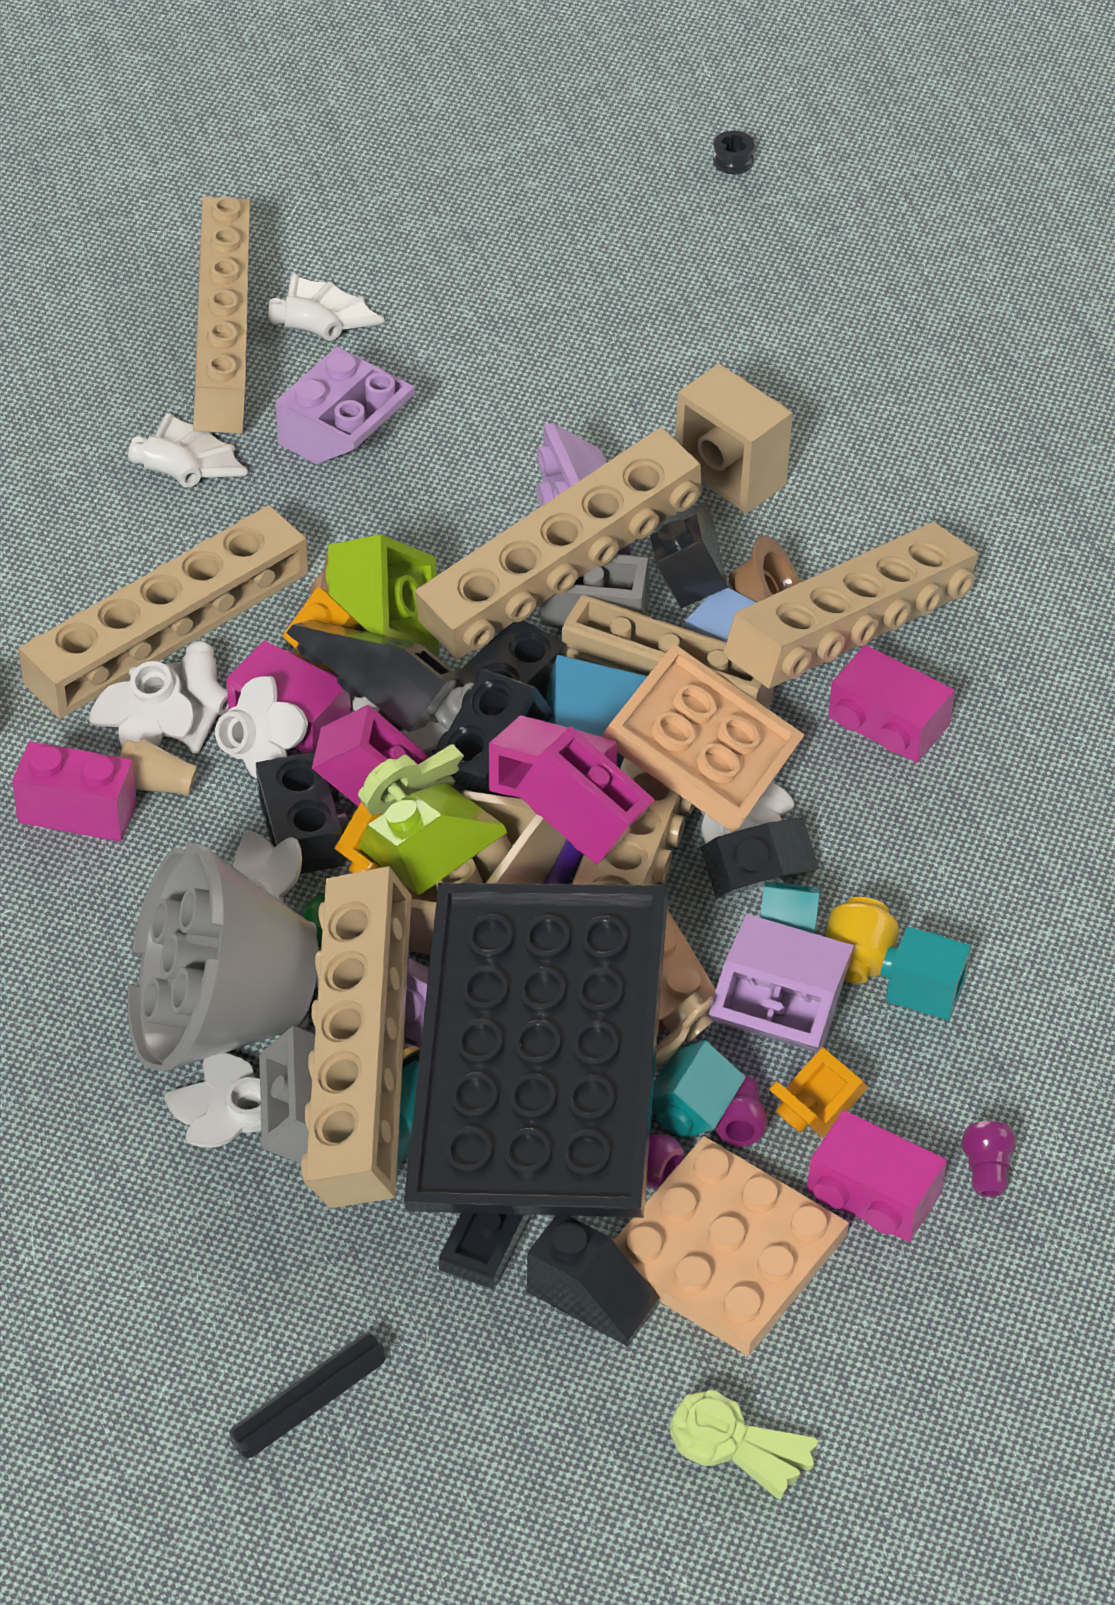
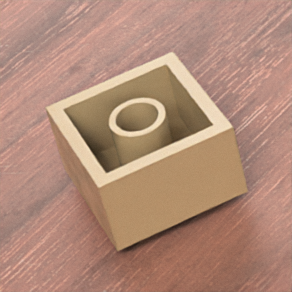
(735, 436)

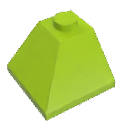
(377, 584)
(429, 835)

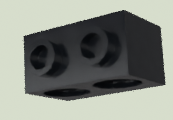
(519, 654)
(480, 723)
(301, 806)

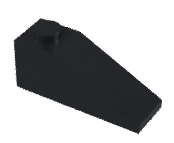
(689, 555)

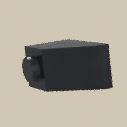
(758, 855)
(589, 1279)

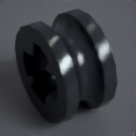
(733, 152)

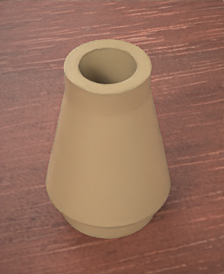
(158, 769)

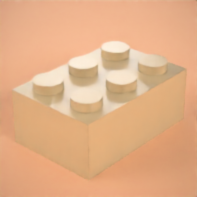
(517, 857)

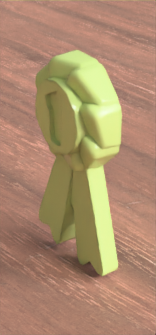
(402, 776)
(713, 1431)

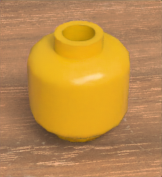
(869, 928)

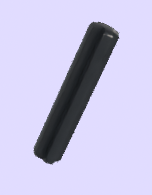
(307, 1395)

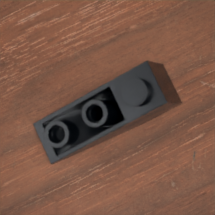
(389, 672)

